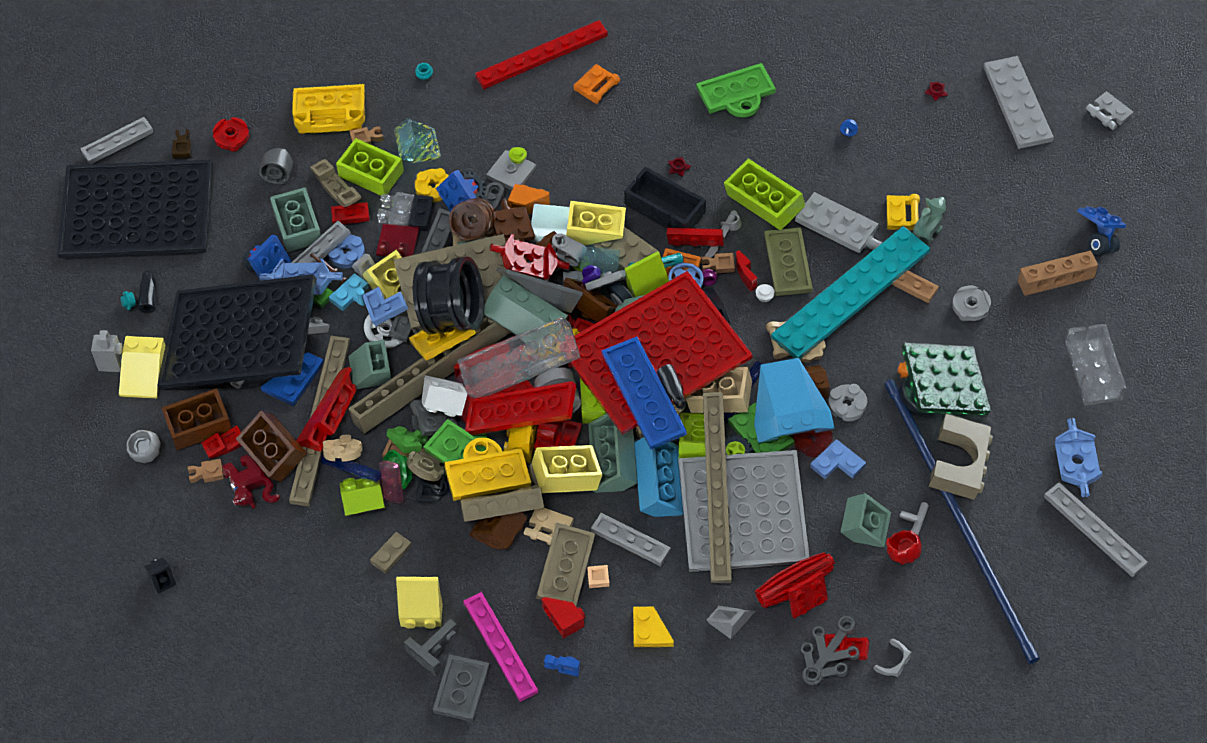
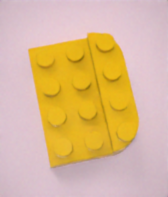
(329, 108)

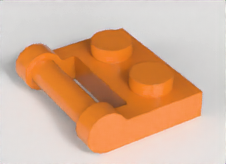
(593, 80)

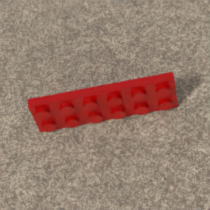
(521, 408)

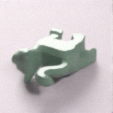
(930, 220)

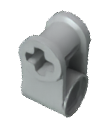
(569, 250)

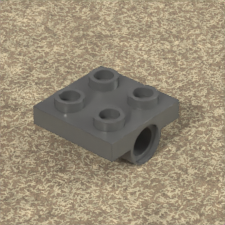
(427, 421)

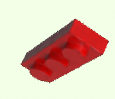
(695, 237)

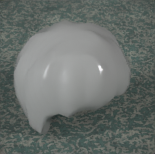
(143, 446)

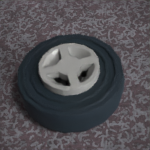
(619, 293)

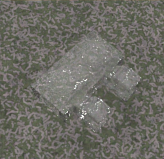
(401, 209)

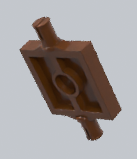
(514, 222)

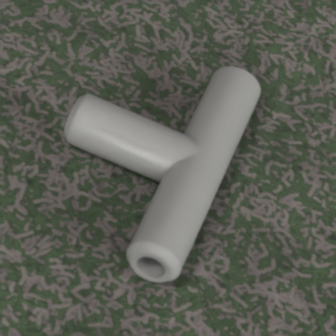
(916, 519)

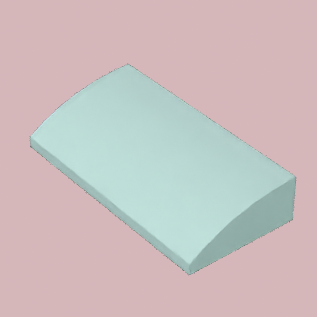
(548, 219)

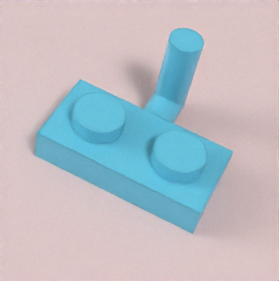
(348, 292)

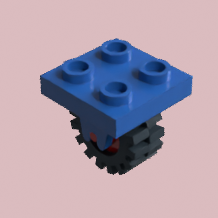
(460, 187)

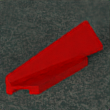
(328, 412)

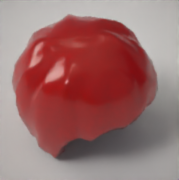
(904, 547)

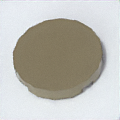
(425, 466)

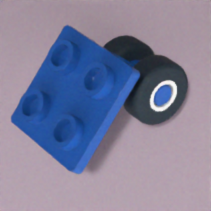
(1105, 239)

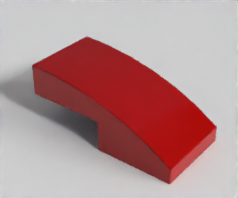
(743, 267)
(222, 444)
(861, 643)

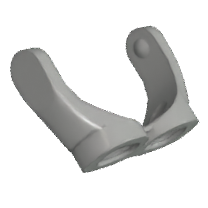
(895, 671)

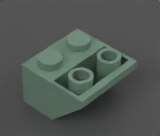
(370, 365)

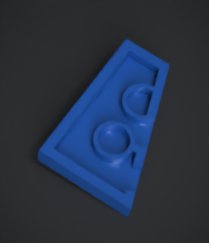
(291, 388)

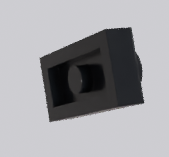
(421, 212)

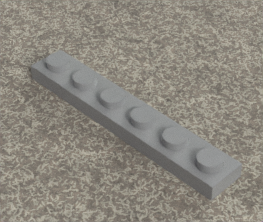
(1095, 529)

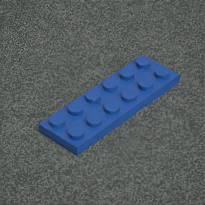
(644, 393)

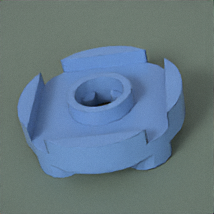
(346, 260)

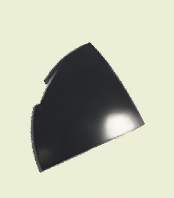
(432, 490)

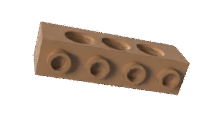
(1057, 273)

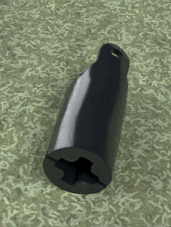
(147, 293)
(672, 384)

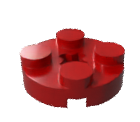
(232, 142)

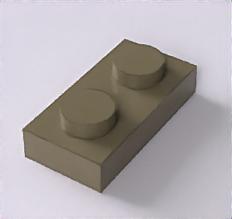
(391, 552)

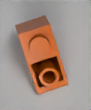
(527, 196)

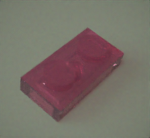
(391, 481)

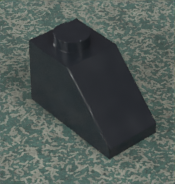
(160, 574)

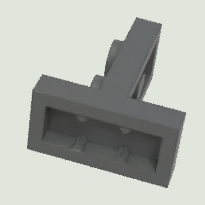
(432, 647)

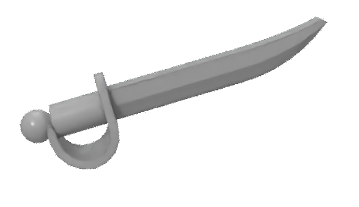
(728, 225)

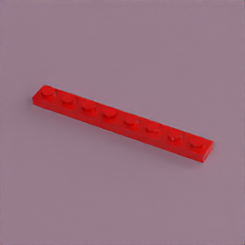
(541, 54)

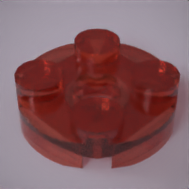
(810, 447)

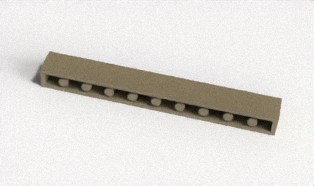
(410, 382)

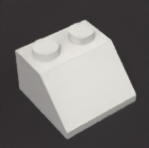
(443, 396)

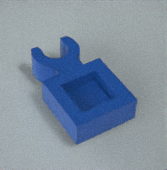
(565, 665)

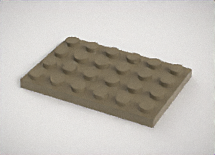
(478, 250)

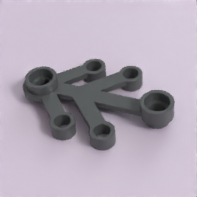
(828, 654)

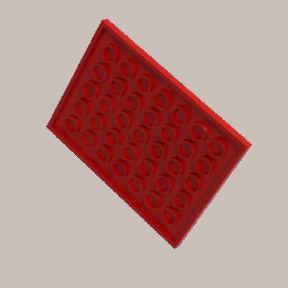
(675, 328)

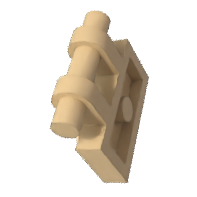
(545, 520)

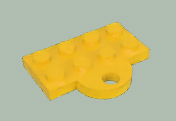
(486, 471)

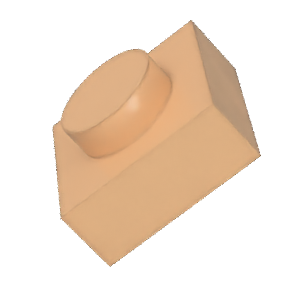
(598, 576)

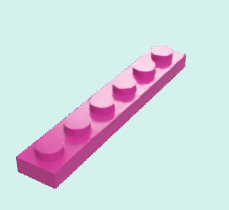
(500, 647)

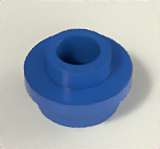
(851, 124)

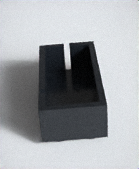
(664, 200)

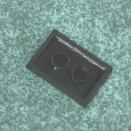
(461, 688)

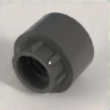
(276, 166)

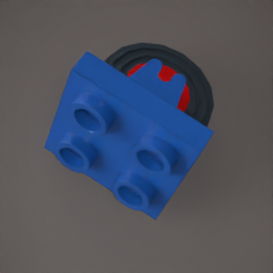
(265, 256)

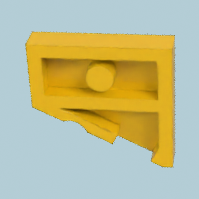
(649, 629)

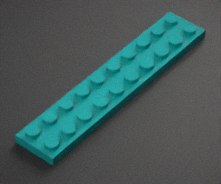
(850, 293)

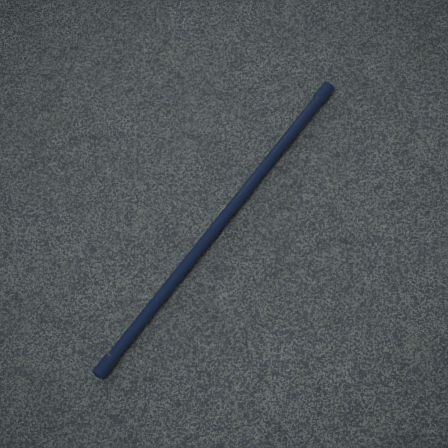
(1026, 646)

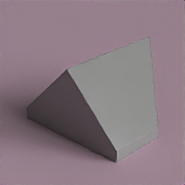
(729, 619)

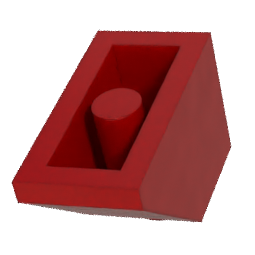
(564, 615)

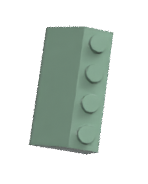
(518, 308)
(614, 455)

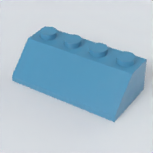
(658, 479)

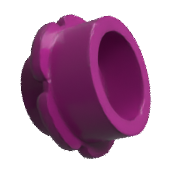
(709, 277)

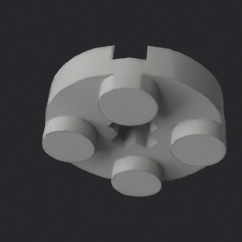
(968, 312)
(847, 392)

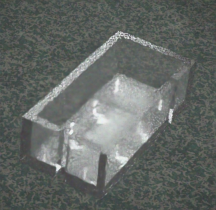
(1095, 364)

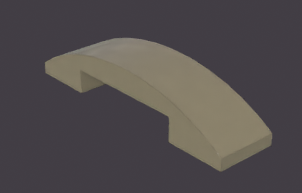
(334, 184)

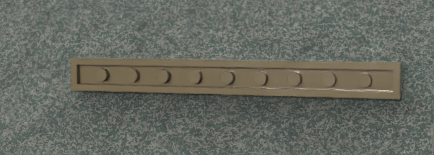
(309, 465)
(717, 488)

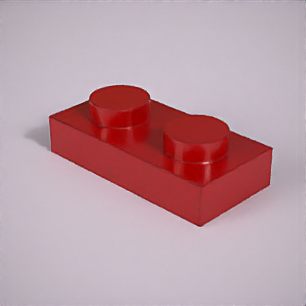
(351, 214)

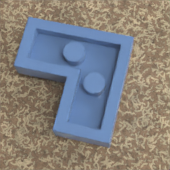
(381, 308)
(837, 456)

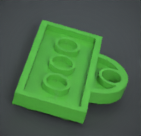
(737, 90)

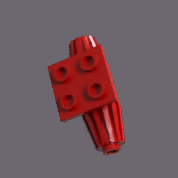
(799, 583)

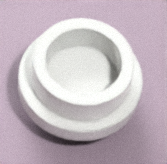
(765, 293)

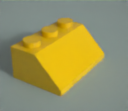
(522, 438)

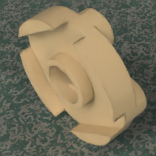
(342, 448)

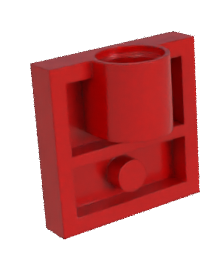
(558, 434)

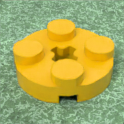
(428, 177)

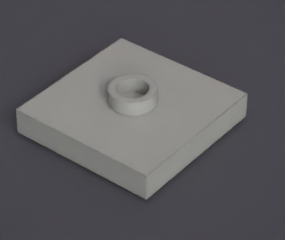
(509, 173)
(606, 279)

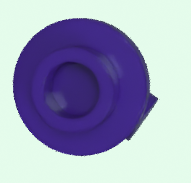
(590, 273)

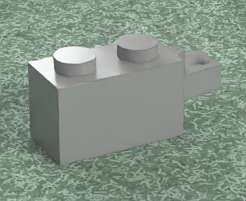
(107, 352)

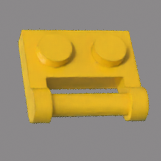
(897, 211)

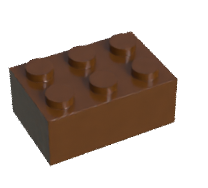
(196, 418)
(271, 446)

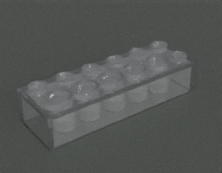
(519, 358)

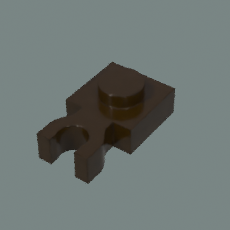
(182, 146)

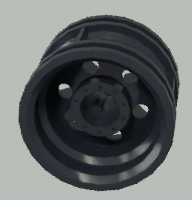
(448, 295)

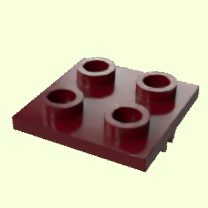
(397, 238)

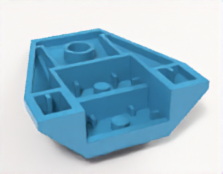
(788, 402)

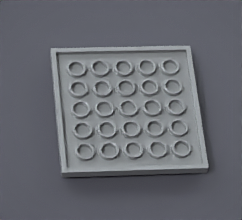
(762, 510)

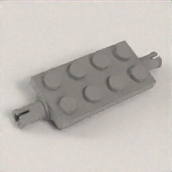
(838, 223)

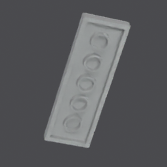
(1018, 102)

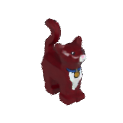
(248, 479)

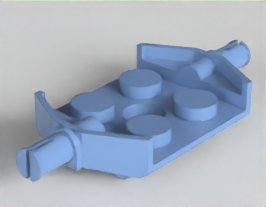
(320, 271)
(1079, 445)

